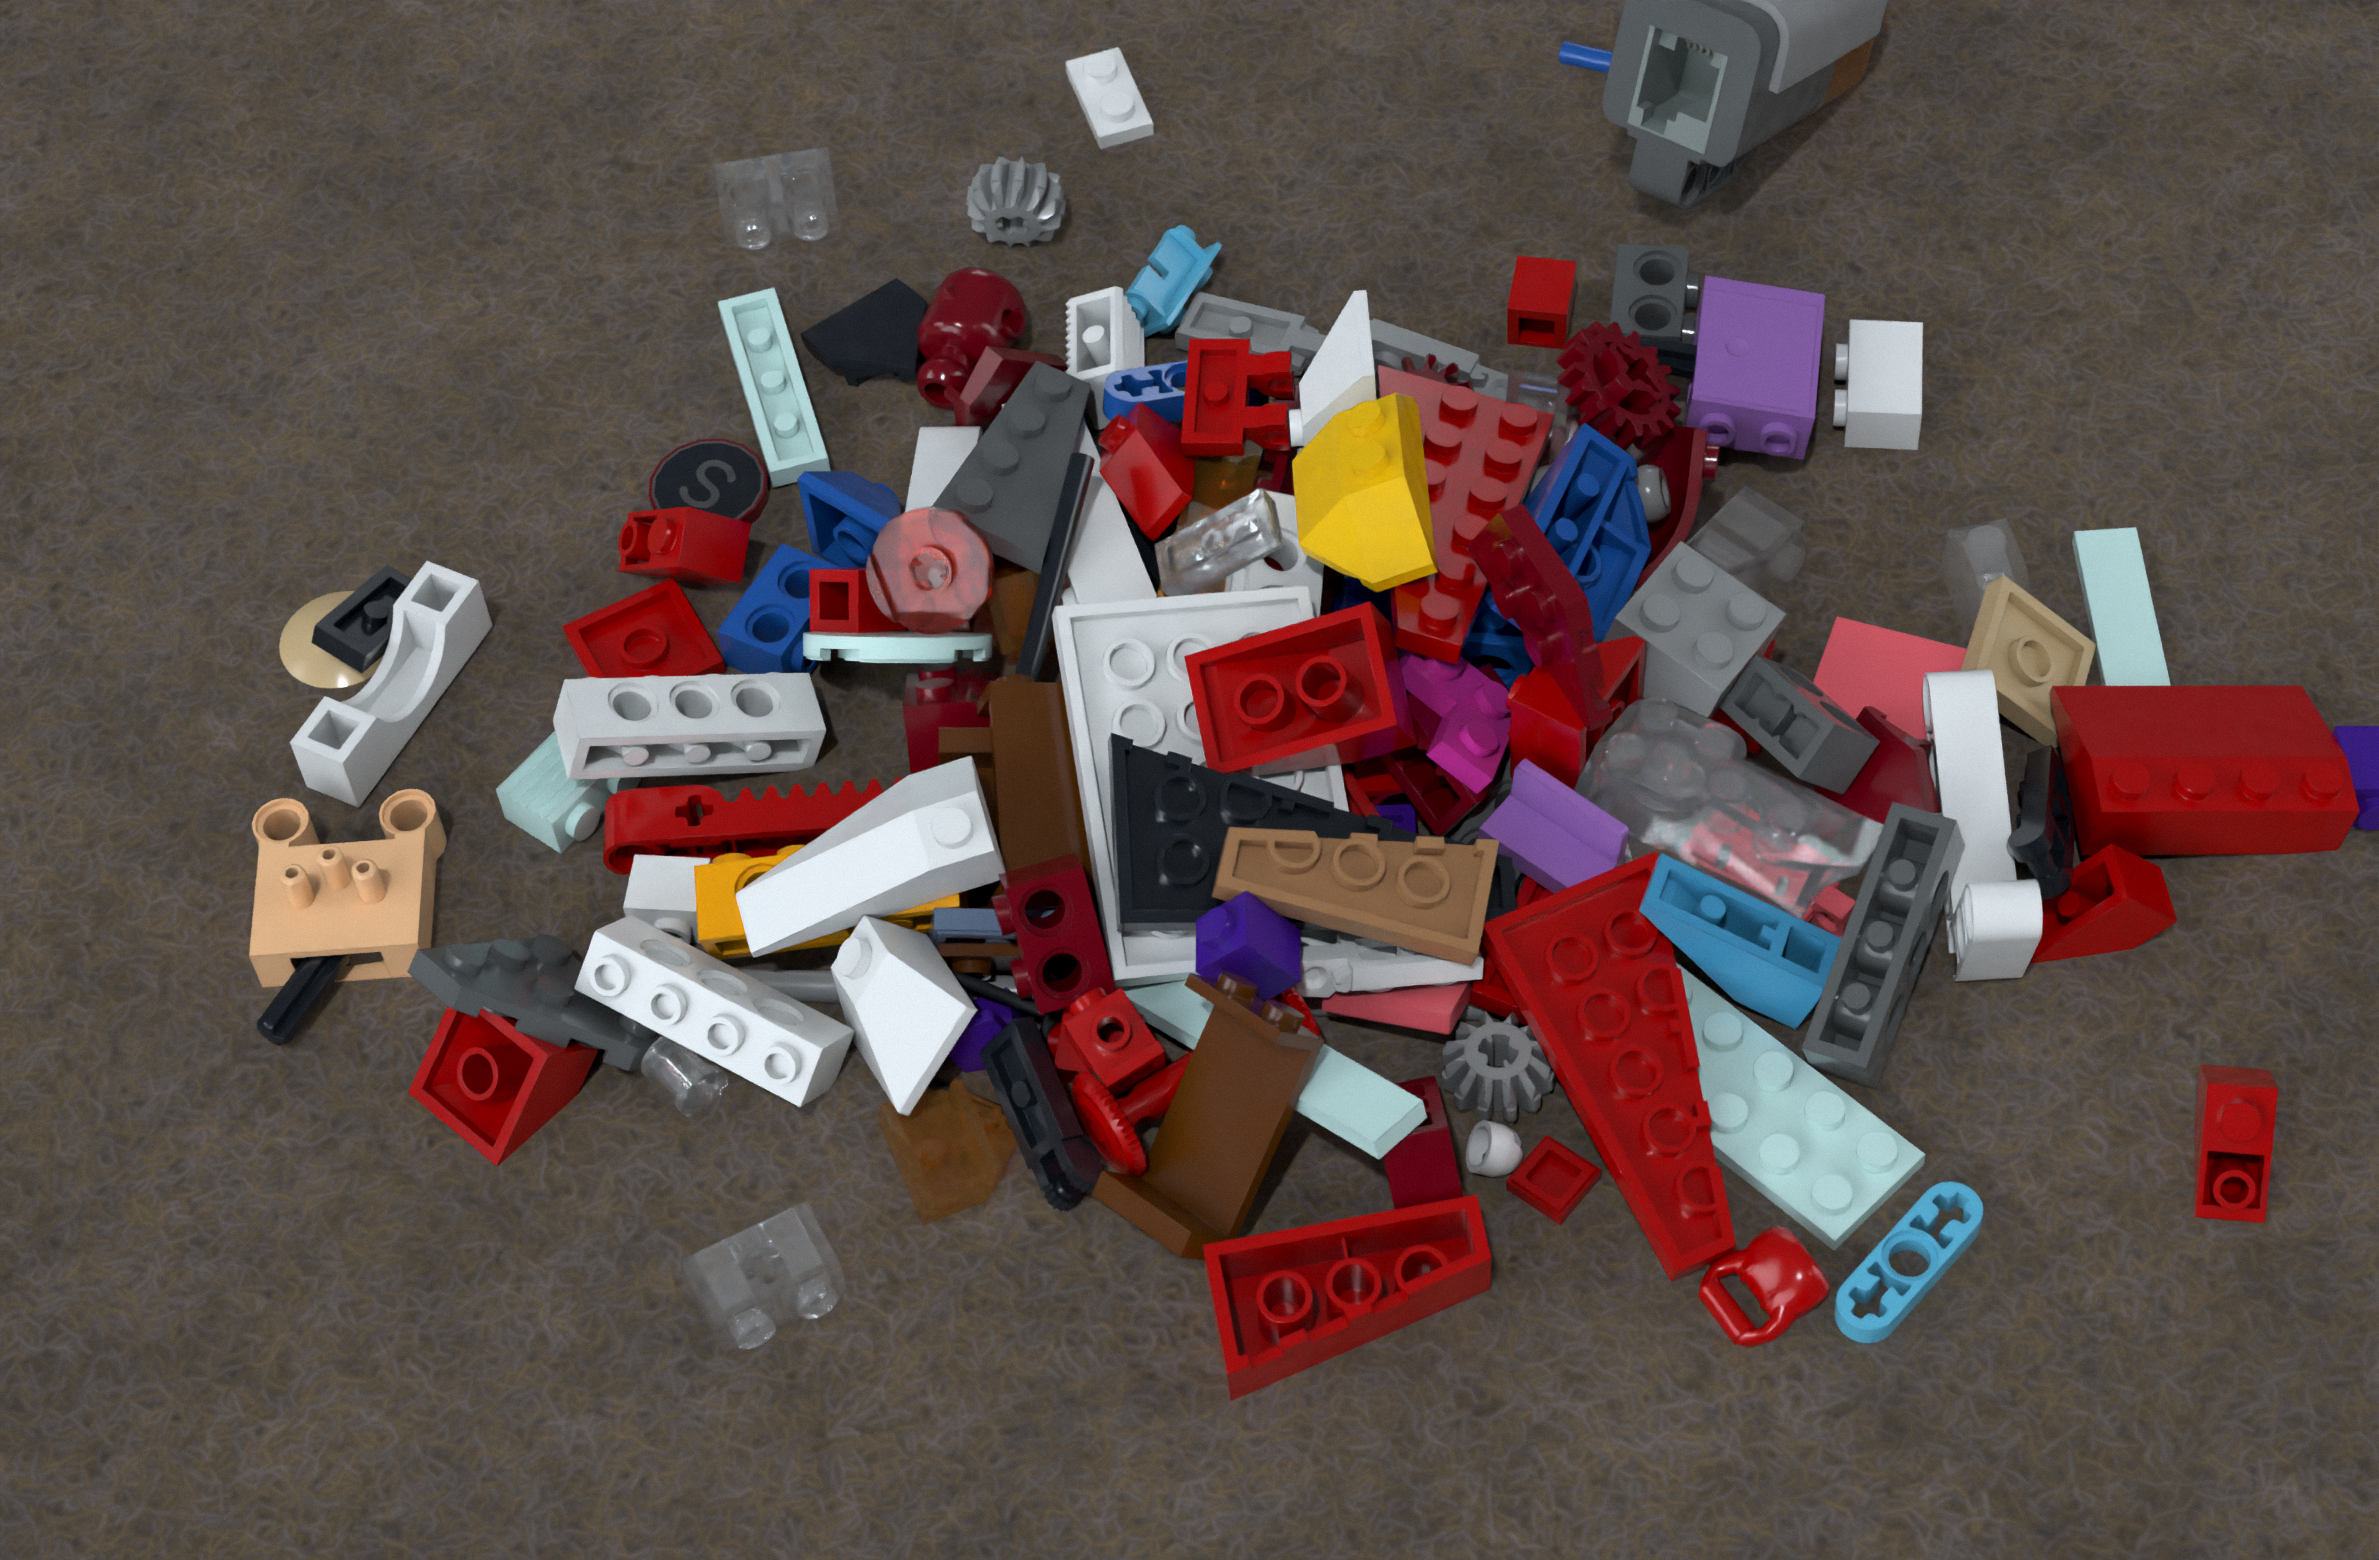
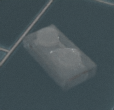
(1219, 545)

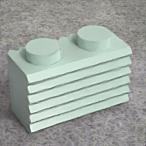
(549, 804)

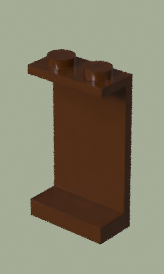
(1034, 779)
(1219, 1121)

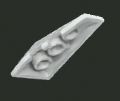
(892, 854)

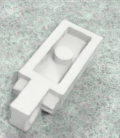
(1375, 967)

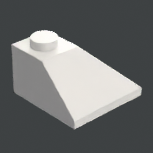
(1339, 373)
(900, 1005)

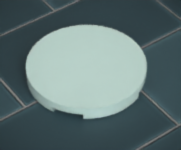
(897, 646)

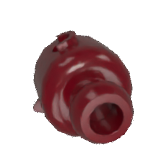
(965, 316)

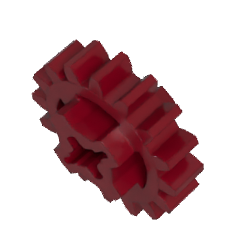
(1618, 385)

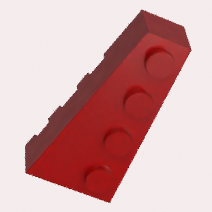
(1339, 1284)

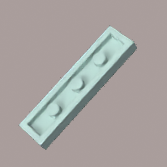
(773, 386)

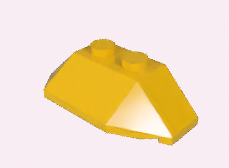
(1367, 494)

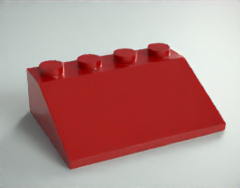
(2202, 770)

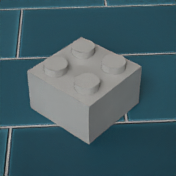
(1696, 630)

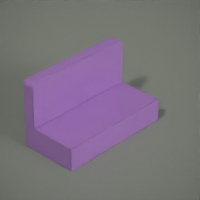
(1554, 831)

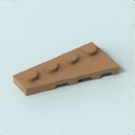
(1387, 891)

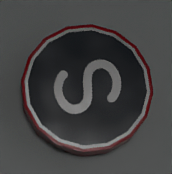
(712, 477)

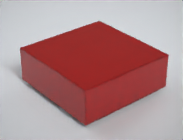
(1553, 1179)

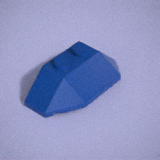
(1593, 522)

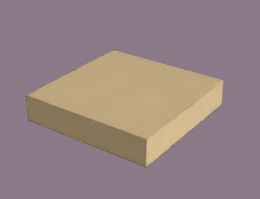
(2028, 654)

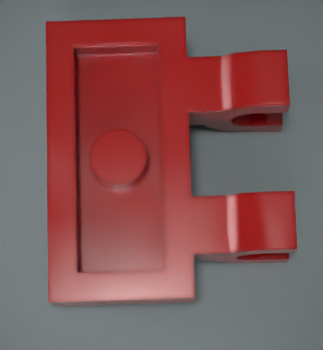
(1218, 397)

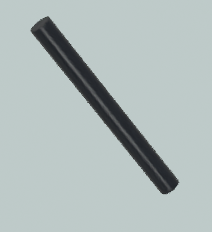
(1055, 565)

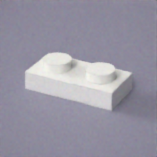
(1109, 98)

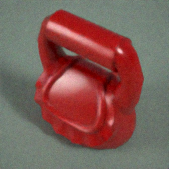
(1777, 1274)

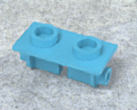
(1184, 271)

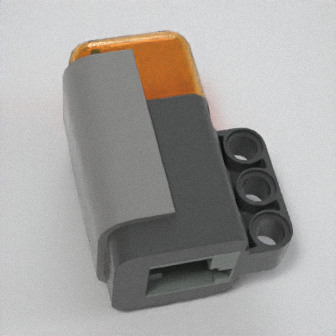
(1723, 77)

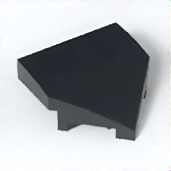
(872, 335)

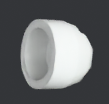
(1502, 1150)

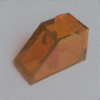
(1010, 607)

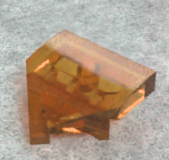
(948, 1149)

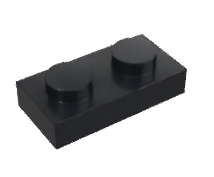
(362, 624)

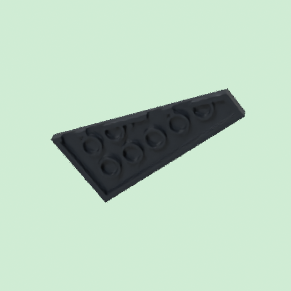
(1174, 823)

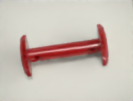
(1113, 1121)

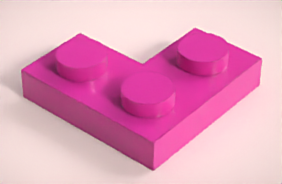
(1472, 714)

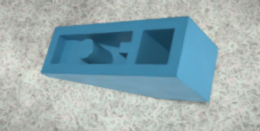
(1740, 941)

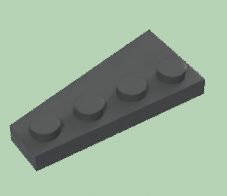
(1020, 465)

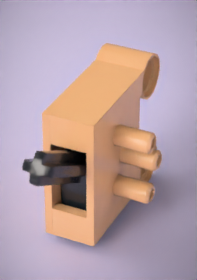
(339, 906)

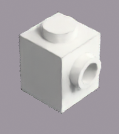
(664, 894)

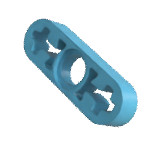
(1893, 1308)

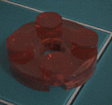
(948, 538)

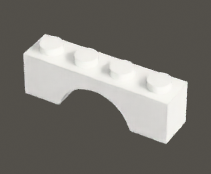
(432, 636)

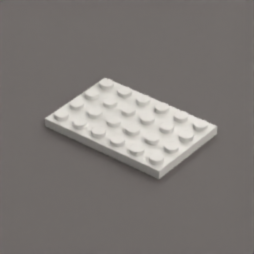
(1131, 679)

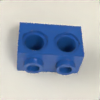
(772, 615)

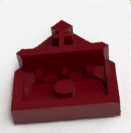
(993, 383)
(1892, 773)

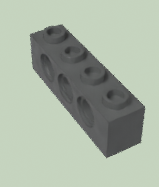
(1883, 945)

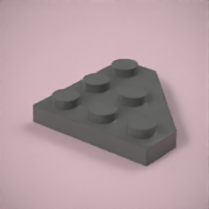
(536, 986)

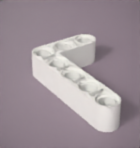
(1988, 912)

